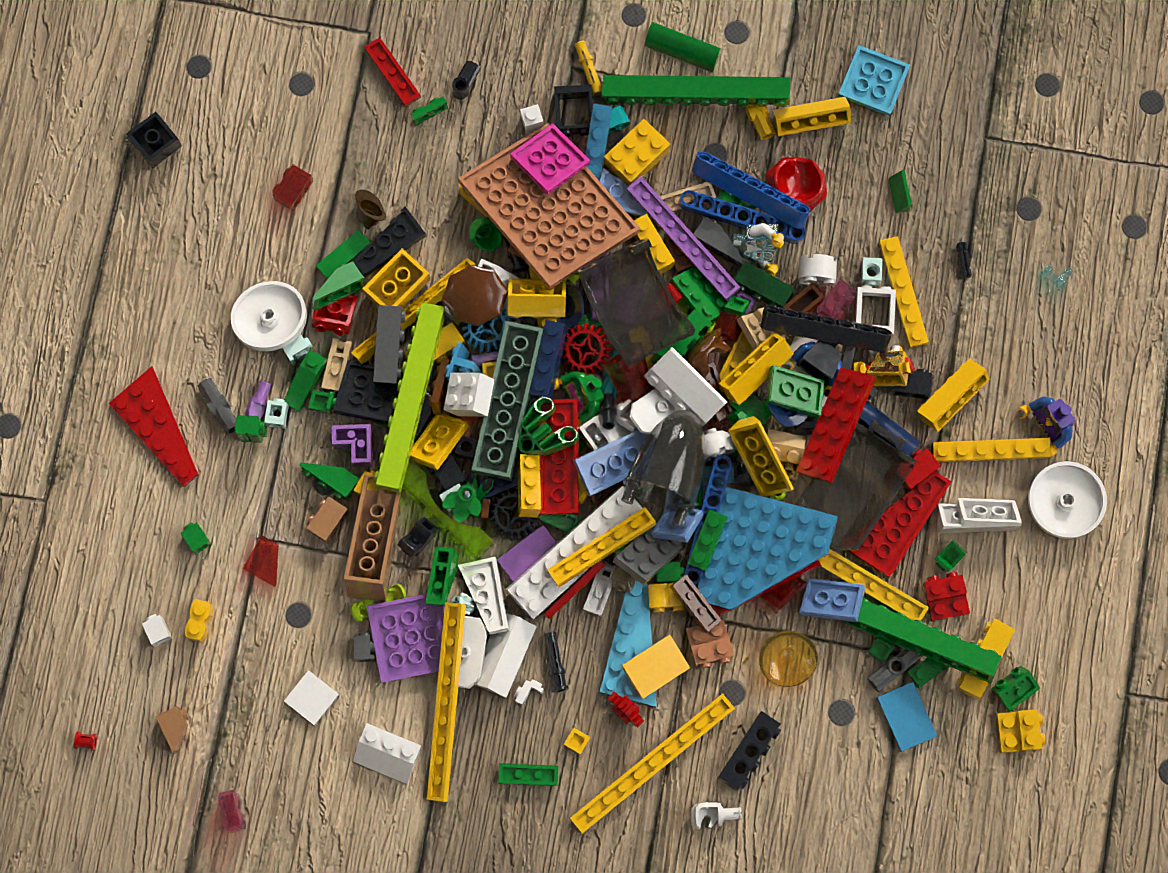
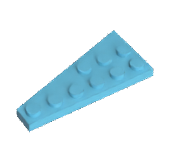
(630, 639)

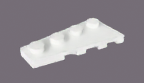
(485, 587)

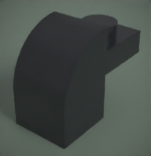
(418, 537)

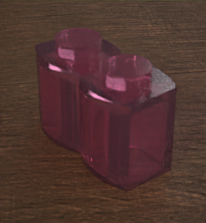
(231, 805)

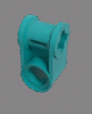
(618, 119)

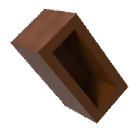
(806, 300)

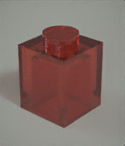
(729, 325)

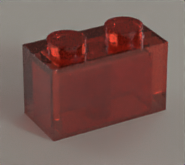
(292, 187)

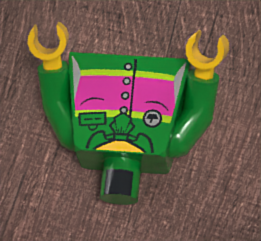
(584, 389)

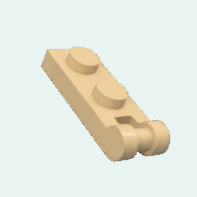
(336, 365)

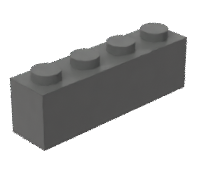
(388, 344)

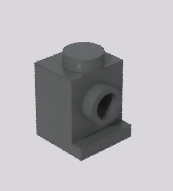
(363, 648)

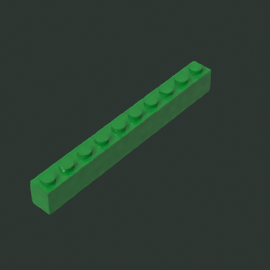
(696, 90)

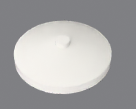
(269, 316)
(1067, 500)

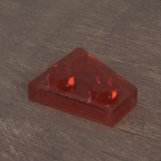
(264, 561)

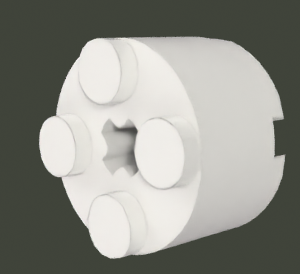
(817, 270)

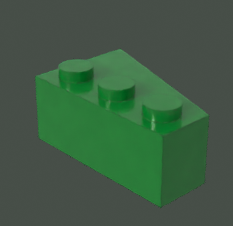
(684, 346)

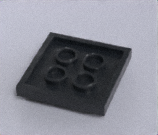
(362, 397)

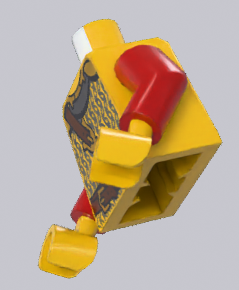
(888, 367)

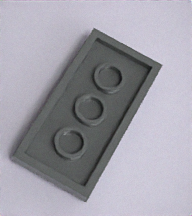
(647, 555)

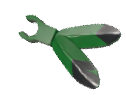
(481, 491)

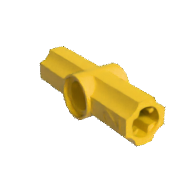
(760, 118)

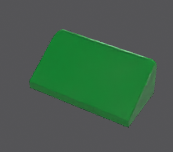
(900, 192)

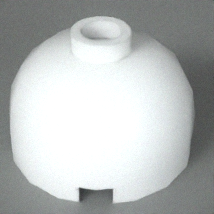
(718, 444)

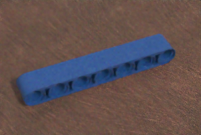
(750, 189)
(734, 210)
(710, 492)

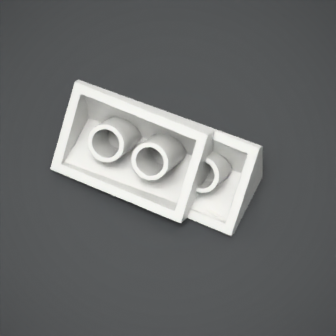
(978, 516)
(504, 655)

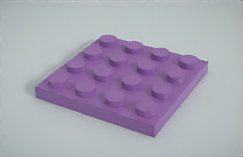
(406, 637)

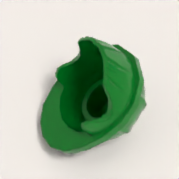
(485, 234)

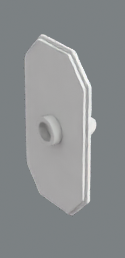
(650, 411)
(472, 651)

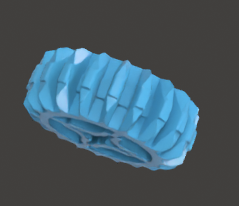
(496, 339)

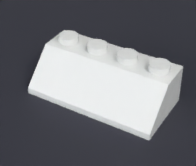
(684, 386)

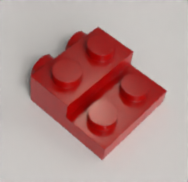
(336, 316)
(946, 596)

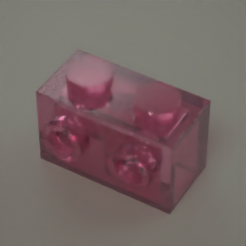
(840, 296)

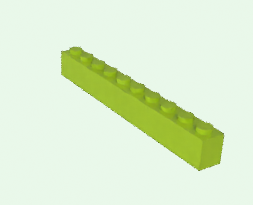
(411, 398)

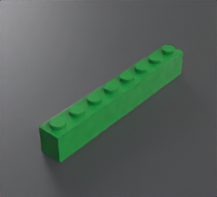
(927, 641)

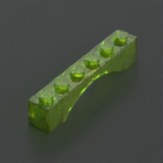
(472, 538)

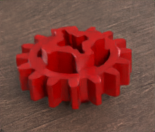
(625, 709)

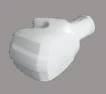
(714, 812)

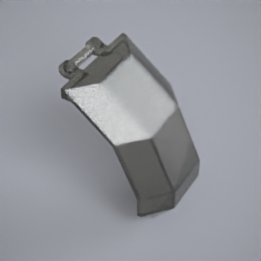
(862, 485)

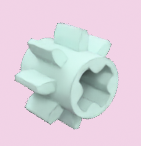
(464, 599)

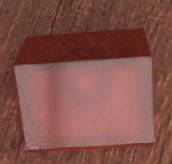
(783, 595)

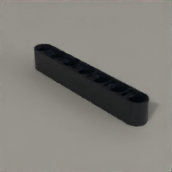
(825, 329)

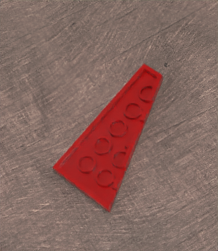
(151, 418)

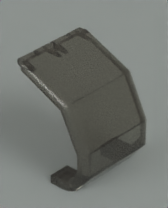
(634, 302)

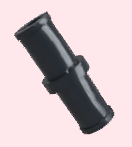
(608, 411)

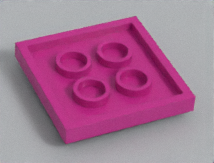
(550, 159)

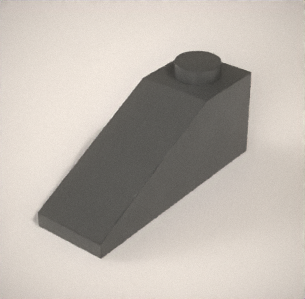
(715, 238)

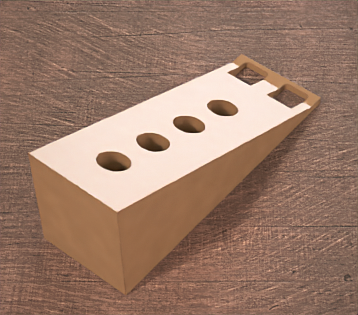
(370, 552)

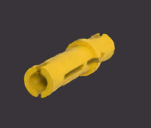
(582, 49)

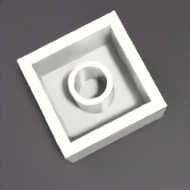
(469, 394)

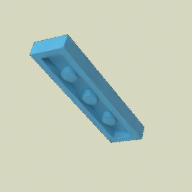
(598, 138)

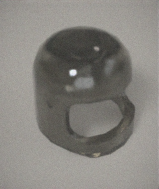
(743, 477)

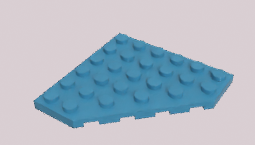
(762, 546)

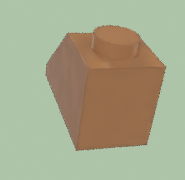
(174, 726)

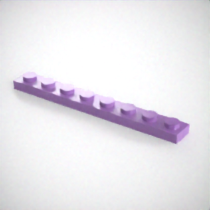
(683, 238)

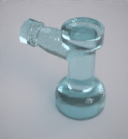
(1058, 281)

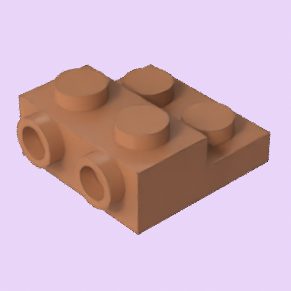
(710, 646)

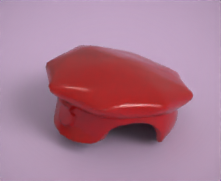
(799, 179)

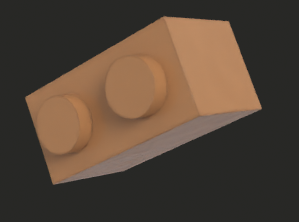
(327, 519)

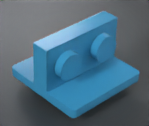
(460, 362)

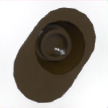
(369, 208)

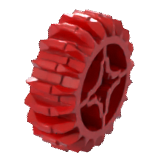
(584, 356)

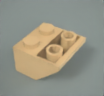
(788, 449)

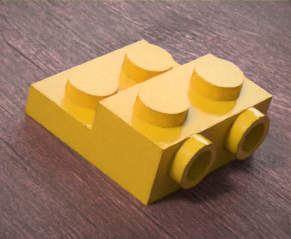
(1020, 731)

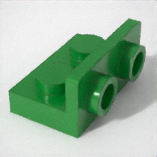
(1015, 687)

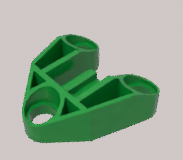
(535, 418)

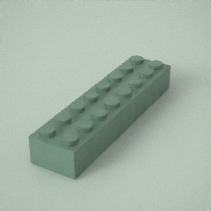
(509, 401)

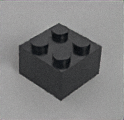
(154, 139)

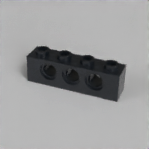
(771, 728)

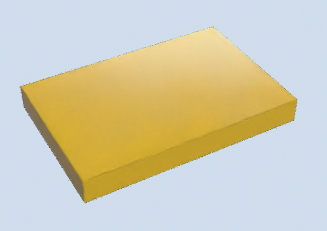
(438, 440)
(655, 666)

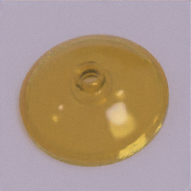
(789, 669)

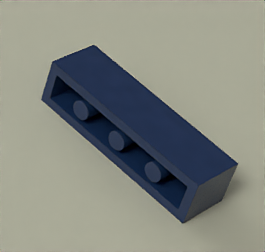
(548, 360)

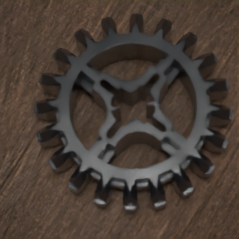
(505, 510)

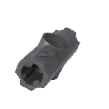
(218, 405)
(886, 675)

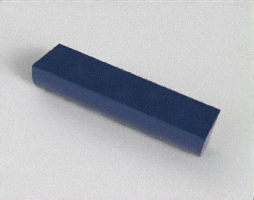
(872, 413)

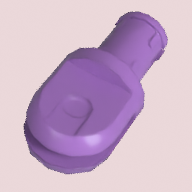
(258, 404)

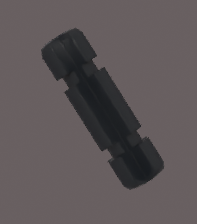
(963, 258)

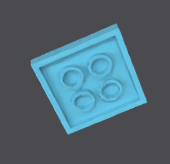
(874, 80)

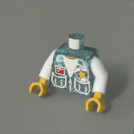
(760, 244)

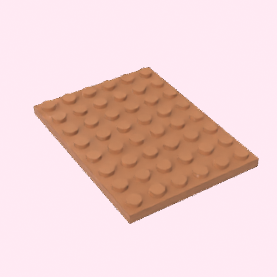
(553, 230)

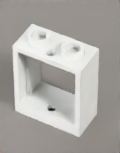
(867, 290)

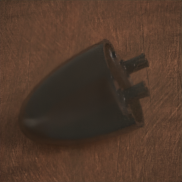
(669, 466)

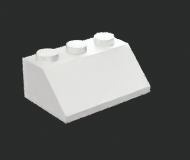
(387, 753)

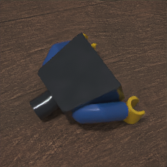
(818, 360)

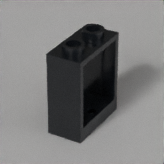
(573, 92)

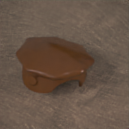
(475, 295)
(709, 344)

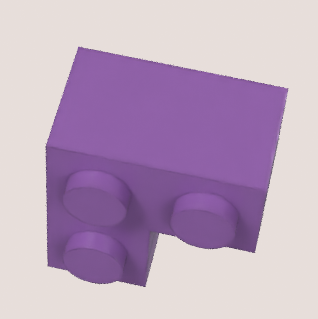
(356, 438)

